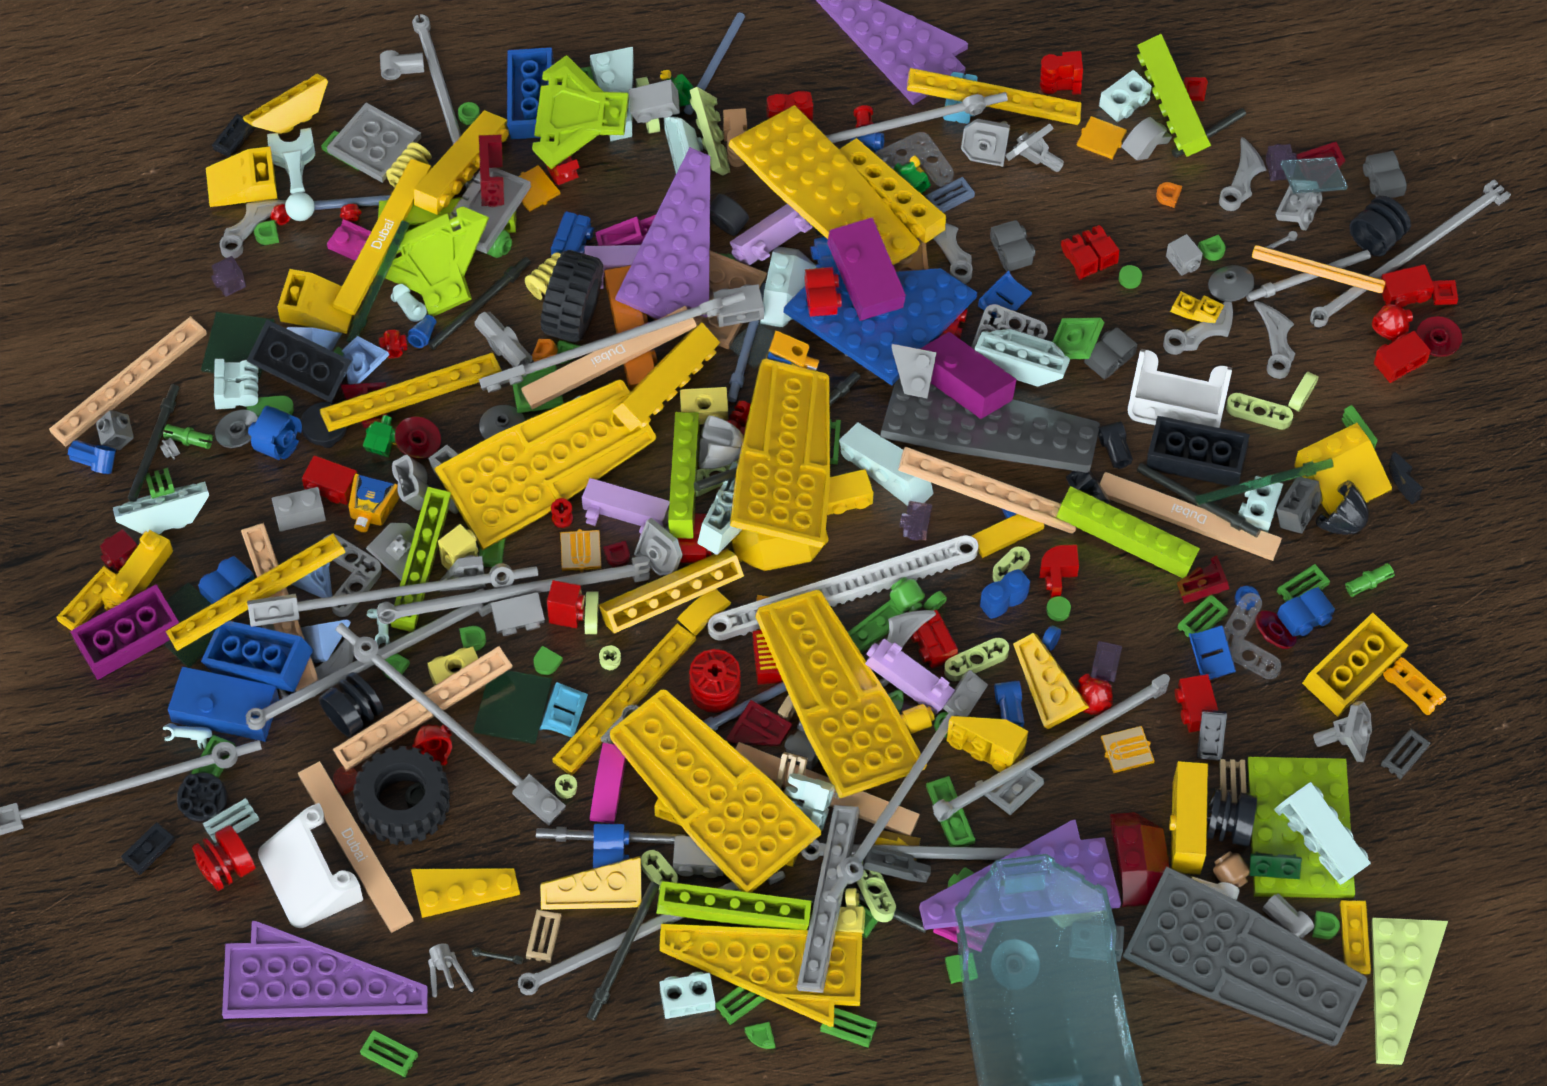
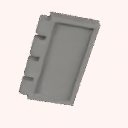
(514, 192)

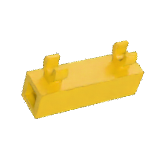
(138, 569)

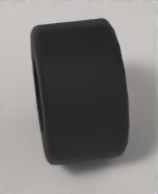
(728, 214)

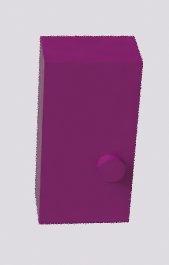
(866, 269)
(969, 376)
(125, 632)

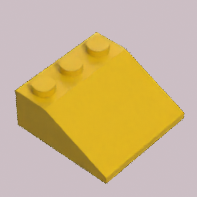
(1352, 461)

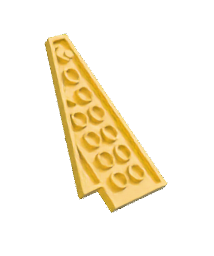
(770, 963)

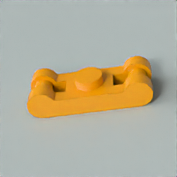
(1415, 685)

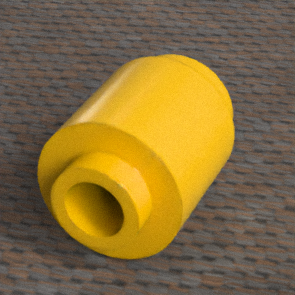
(917, 718)

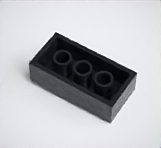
(299, 361)
(1198, 451)

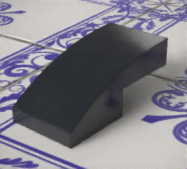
(1400, 473)
(1088, 484)

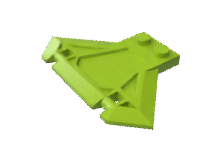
(574, 112)
(438, 258)

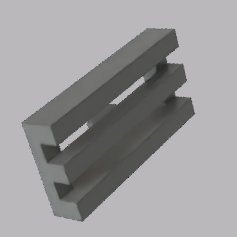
(1393, 768)

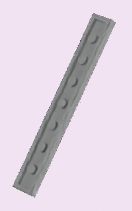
(824, 912)

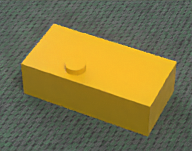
(1355, 664)
(1189, 817)

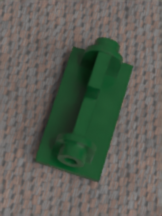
(1275, 866)

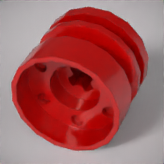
(718, 692)
(224, 857)

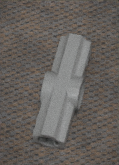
(502, 340)

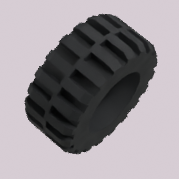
(571, 296)
(395, 767)

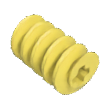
(413, 151)
(539, 278)

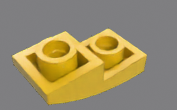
(1199, 310)
(702, 609)

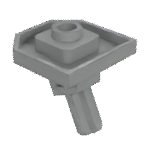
(986, 141)
(1036, 150)
(393, 547)
(659, 547)
(1350, 731)

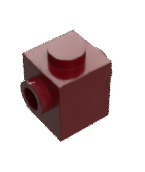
(117, 550)

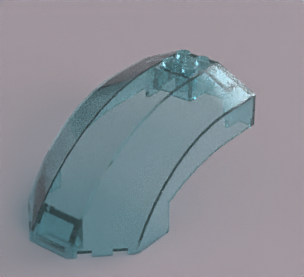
(1043, 979)

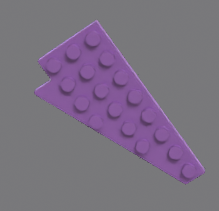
(897, 41)
(674, 255)
(1086, 856)
(302, 979)

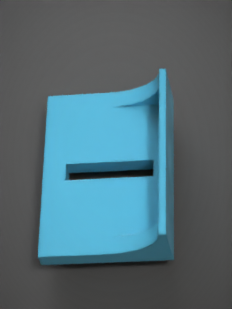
(559, 720)

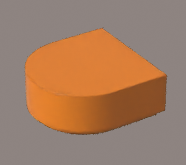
(1168, 193)
(544, 349)

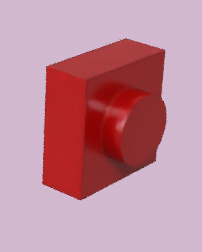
(1196, 87)
(1445, 292)

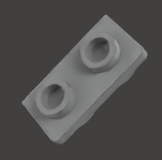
(1299, 207)

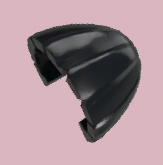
(1350, 514)

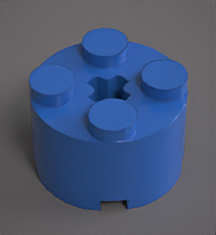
(275, 433)

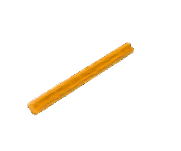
(1318, 269)

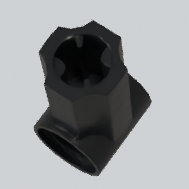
(1114, 439)

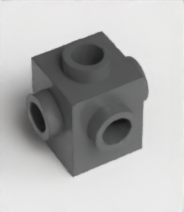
(114, 429)

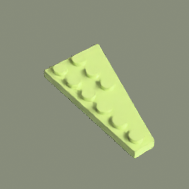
(1402, 967)

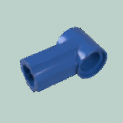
(98, 457)
(1009, 698)

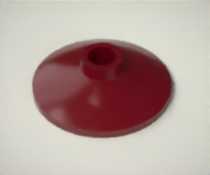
(1443, 330)
(417, 429)
(1274, 630)

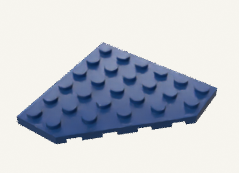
(929, 308)

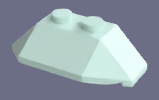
(680, 138)
(783, 283)
(1023, 356)
(163, 512)

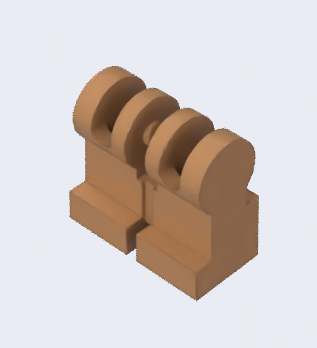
(733, 125)

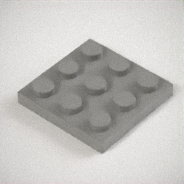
(372, 141)

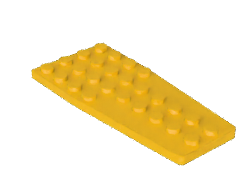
(818, 179)
(785, 456)
(549, 457)
(836, 695)
(713, 791)

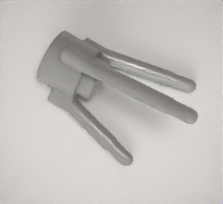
(443, 959)

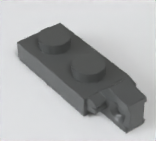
(896, 864)

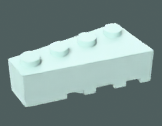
(614, 73)
(882, 462)
(716, 527)
(1324, 833)

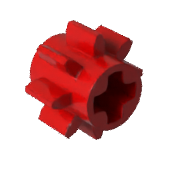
(393, 343)

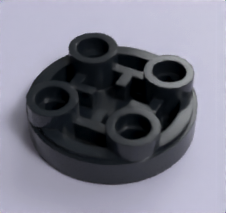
(315, 428)
(201, 796)

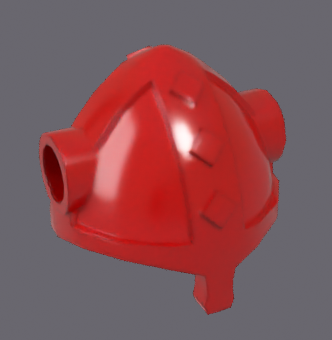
(1392, 321)
(1096, 694)
(435, 741)

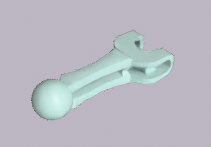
(293, 158)

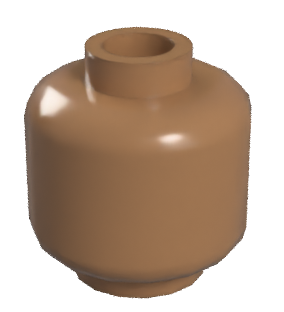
(1231, 869)

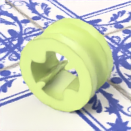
(609, 664)
(559, 789)

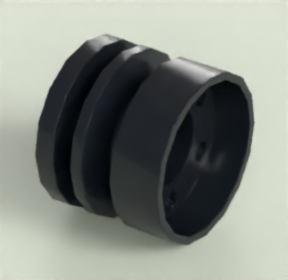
(1380, 225)
(347, 707)
(1231, 816)

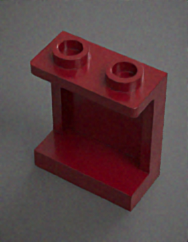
(491, 157)

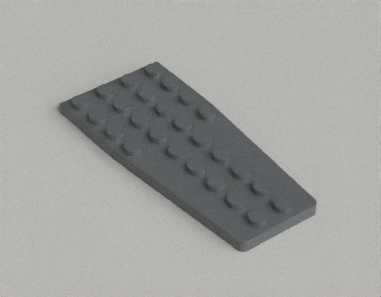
(1010, 433)
(1243, 960)

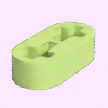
(1303, 391)
(1008, 560)
(591, 612)
(662, 865)

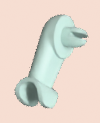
(411, 307)
(383, 635)
(195, 733)

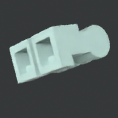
(235, 384)
(816, 795)

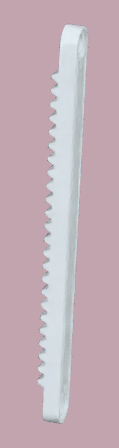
(855, 583)

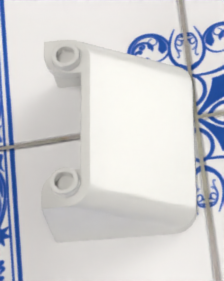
(1176, 396)
(302, 875)

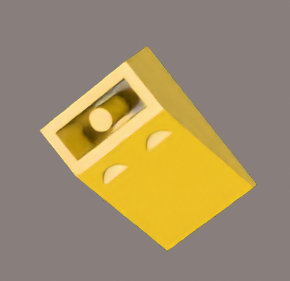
(242, 178)
(309, 303)
(988, 740)

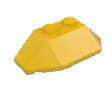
(291, 107)
(771, 552)

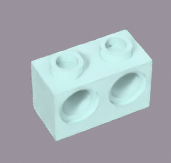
(1123, 93)
(1262, 505)
(688, 1002)

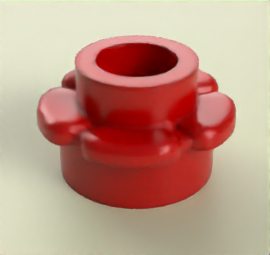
(350, 212)
(280, 215)

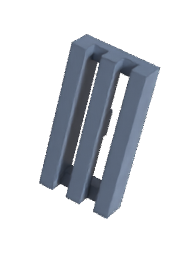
(953, 198)

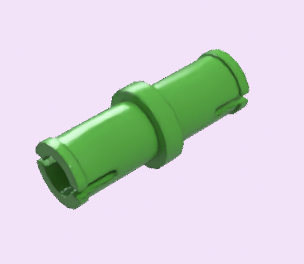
(188, 436)
(1369, 579)

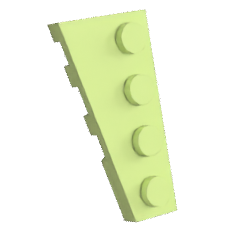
(707, 121)

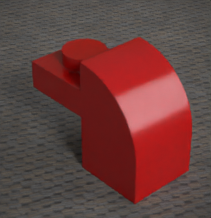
(564, 171)
(1058, 563)

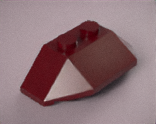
(1139, 856)

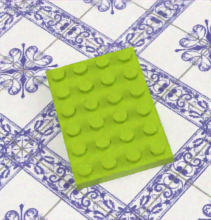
(1275, 781)

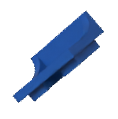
(1009, 289)
(1210, 641)

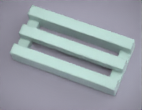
(248, 810)

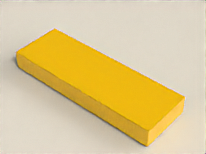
(1006, 533)
(86, 601)
(1355, 935)

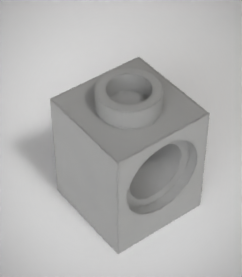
(1184, 255)

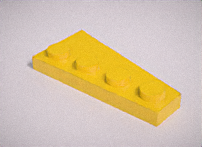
(1049, 685)
(602, 887)
(456, 889)

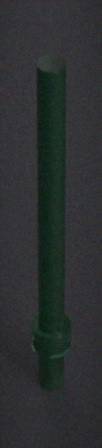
(360, 321)
(1308, 469)

